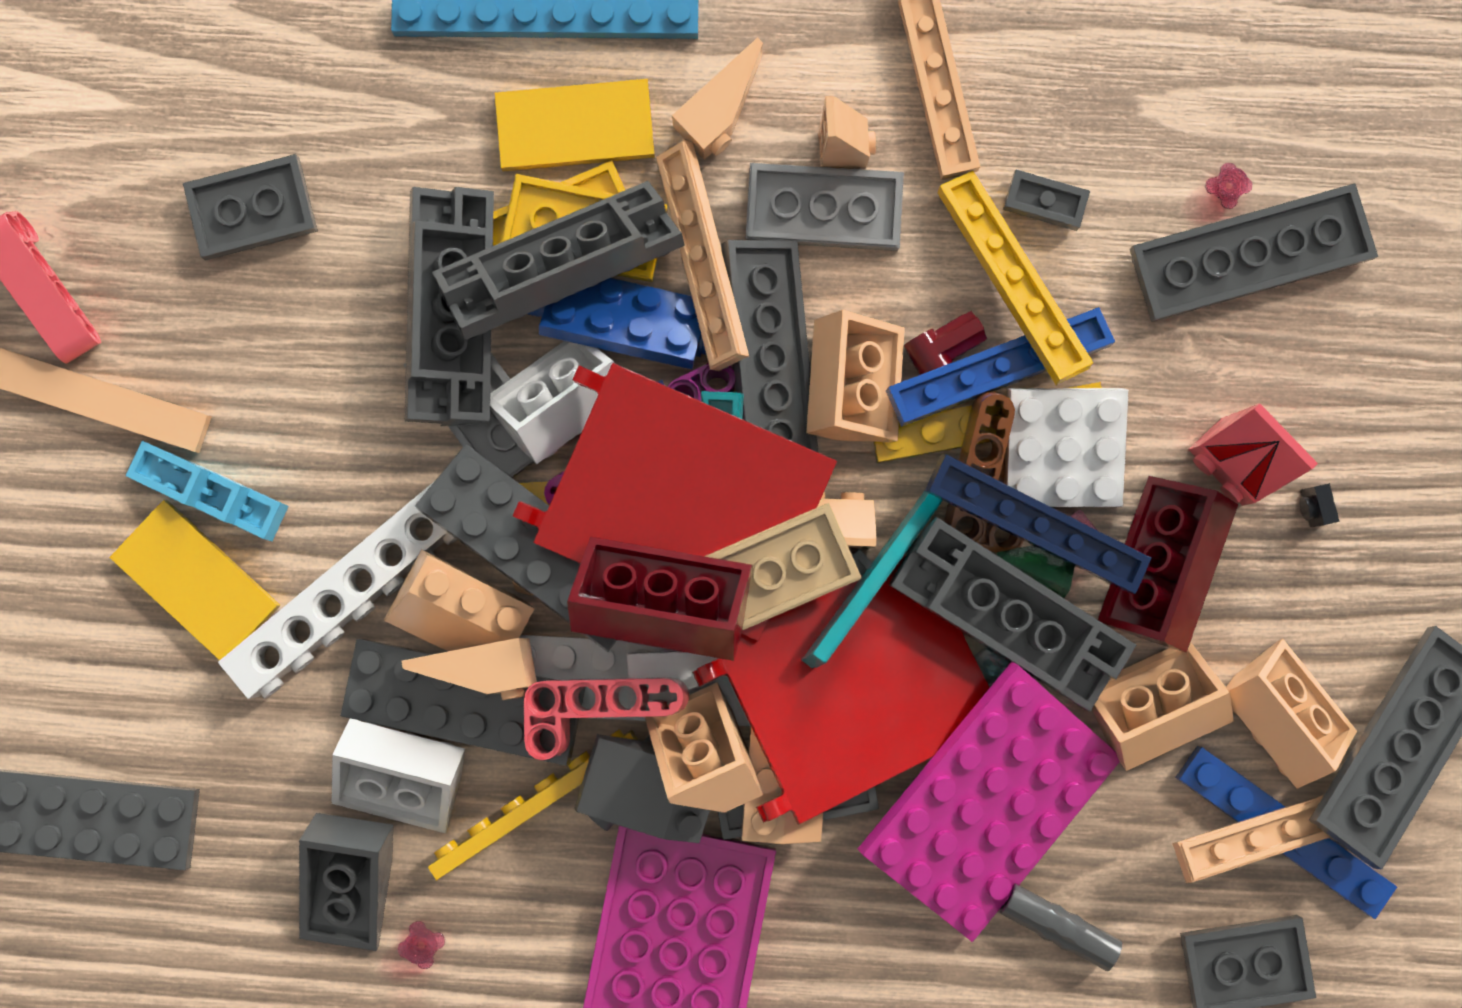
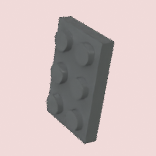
(250, 207)
(1249, 964)

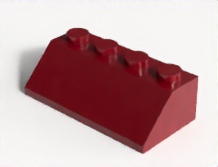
(1184, 536)
(660, 598)

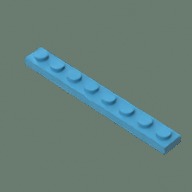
(546, 18)

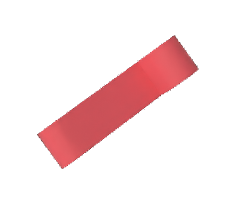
(41, 291)
(606, 705)

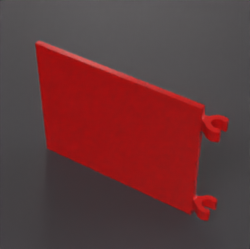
(673, 475)
(864, 714)

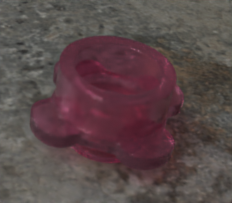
(1236, 177)
(410, 950)

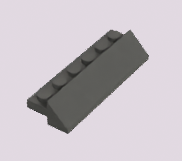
(557, 259)
(444, 372)
(1011, 613)

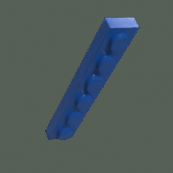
(986, 371)
(1321, 859)

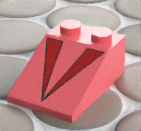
(1250, 455)

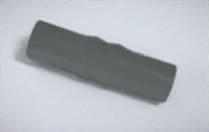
(1062, 928)

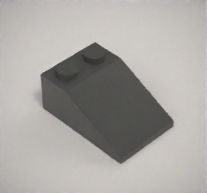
(628, 790)
(344, 880)

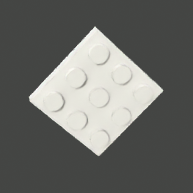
(1068, 445)

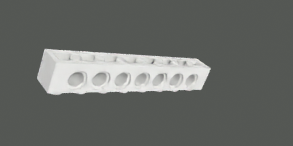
(247, 661)

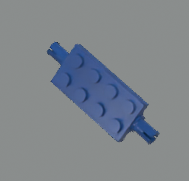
(627, 321)

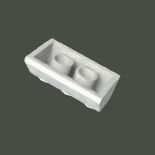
(543, 404)
(396, 775)

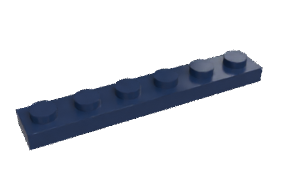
(1037, 523)

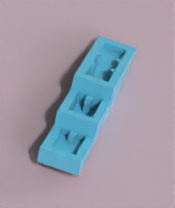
(207, 491)

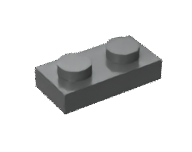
(1046, 200)

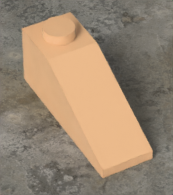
(714, 110)
(844, 136)
(486, 668)

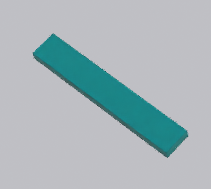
(871, 581)

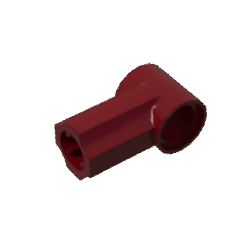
(943, 345)

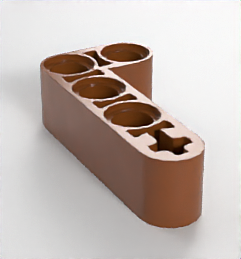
(982, 531)

